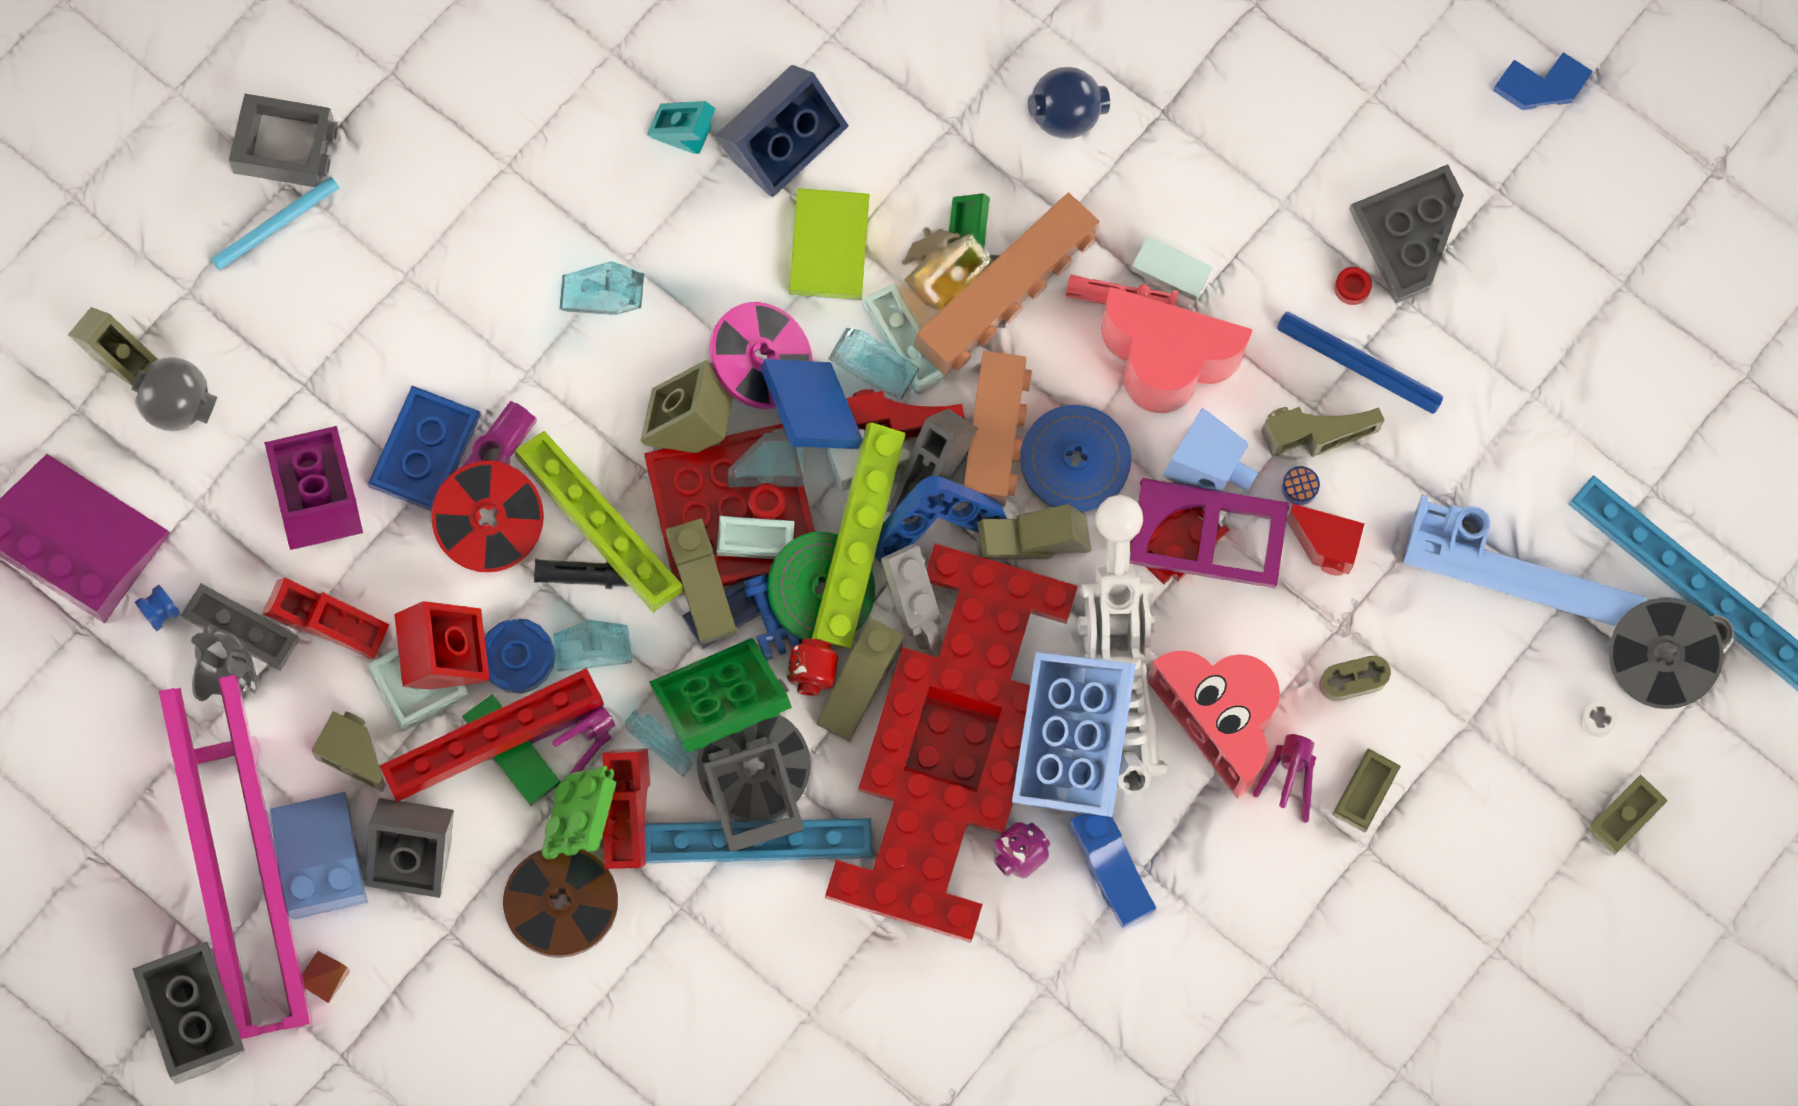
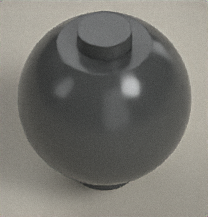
(173, 394)

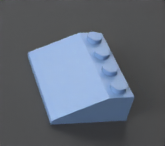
(1073, 734)

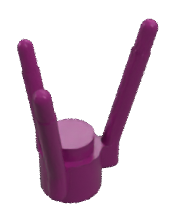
(591, 725)
(1295, 756)

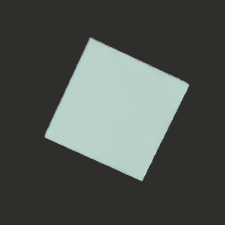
(408, 703)

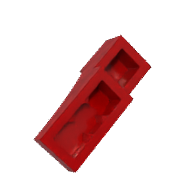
(875, 408)
(325, 617)
(626, 816)

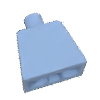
(1210, 456)

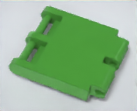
(579, 812)

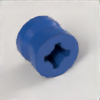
(157, 607)

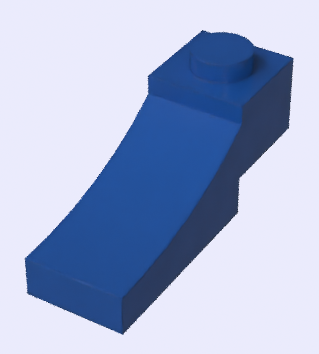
(1112, 867)

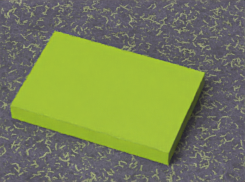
(829, 244)

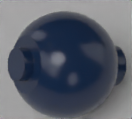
(1068, 102)

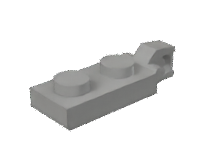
(913, 595)

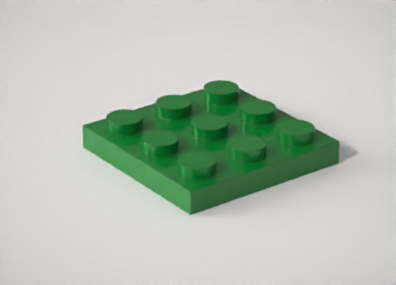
(720, 695)

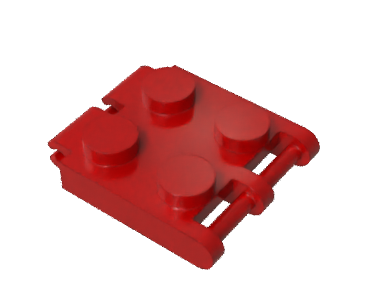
(1179, 538)

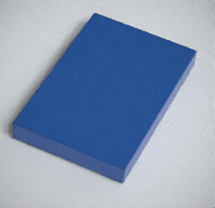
(811, 404)
(423, 447)

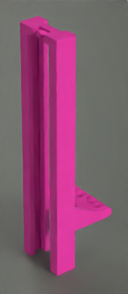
(245, 750)

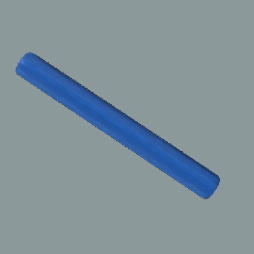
(1360, 362)

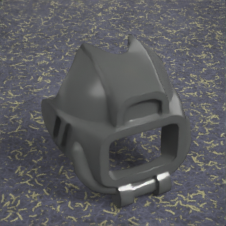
(211, 667)

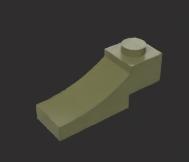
(1292, 428)
(701, 581)

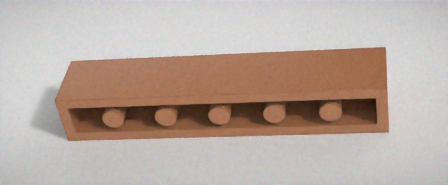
(1006, 284)

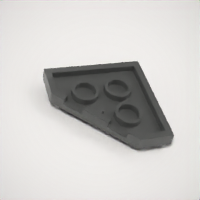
(1410, 229)

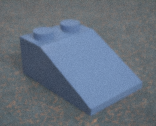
(318, 856)

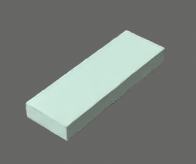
(899, 332)

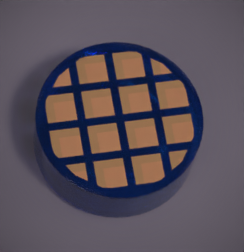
(1300, 485)

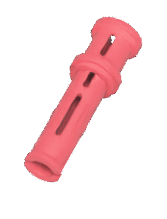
(1097, 291)

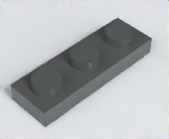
(263, 637)

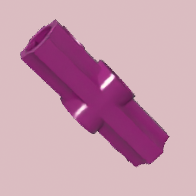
(505, 434)

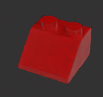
(441, 646)

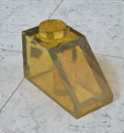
(948, 271)

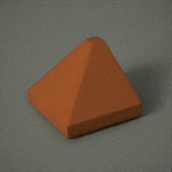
(324, 976)

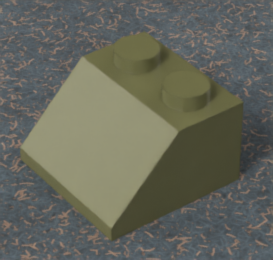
(688, 411)

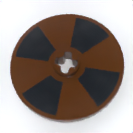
(575, 926)

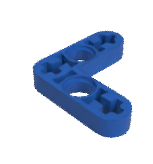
(928, 505)

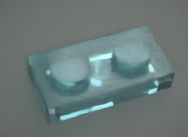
(649, 733)

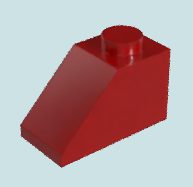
(1326, 538)

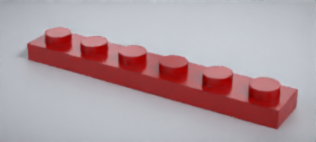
(491, 735)

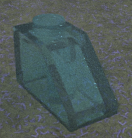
(602, 289)
(873, 362)
(769, 461)

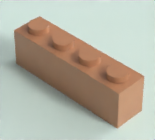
(997, 417)

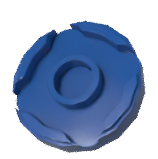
(519, 655)

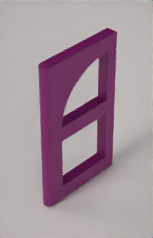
(1163, 499)

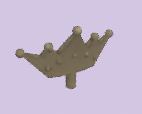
(931, 243)

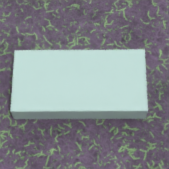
(1171, 268)
(753, 537)

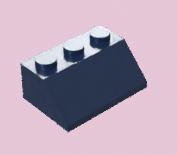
(782, 129)

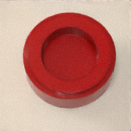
(1353, 285)
(766, 502)

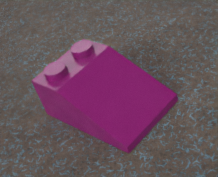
(313, 487)

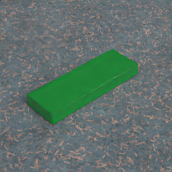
(521, 763)

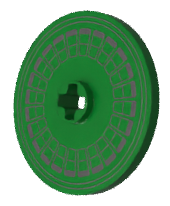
(794, 581)

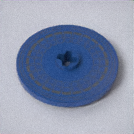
(1058, 436)

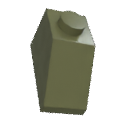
(111, 344)
(349, 749)

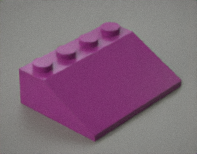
(75, 537)

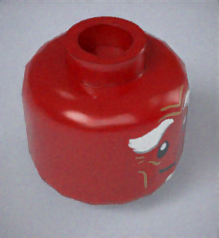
(812, 667)

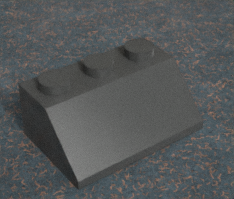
(189, 1012)

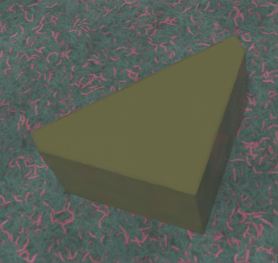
(1054, 531)

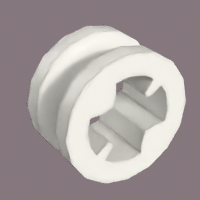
(1608, 713)

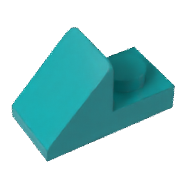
(682, 124)

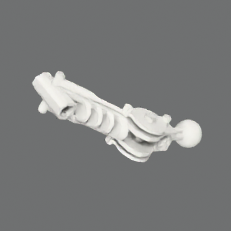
(1127, 615)

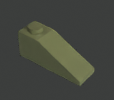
(861, 679)

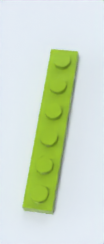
(598, 521)
(858, 535)

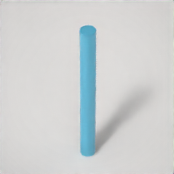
(275, 223)

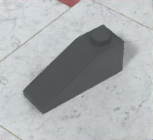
(937, 452)

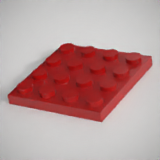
(696, 487)

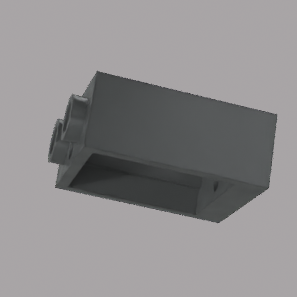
(246, 133)
(765, 832)

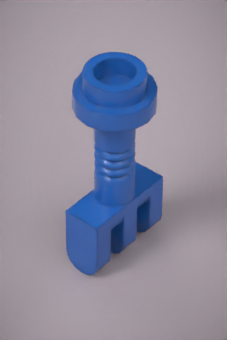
(757, 587)

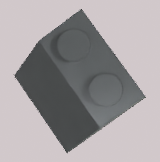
(408, 847)

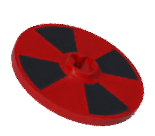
(487, 486)

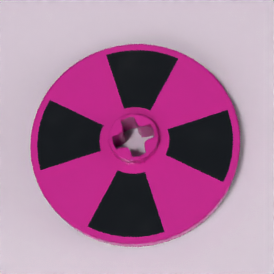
(738, 337)

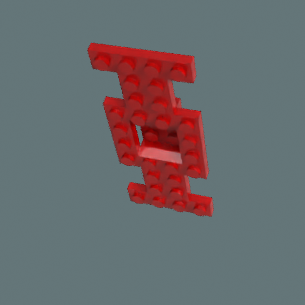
(963, 747)

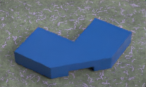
(1529, 90)

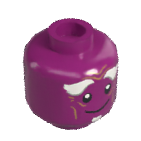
(1021, 850)

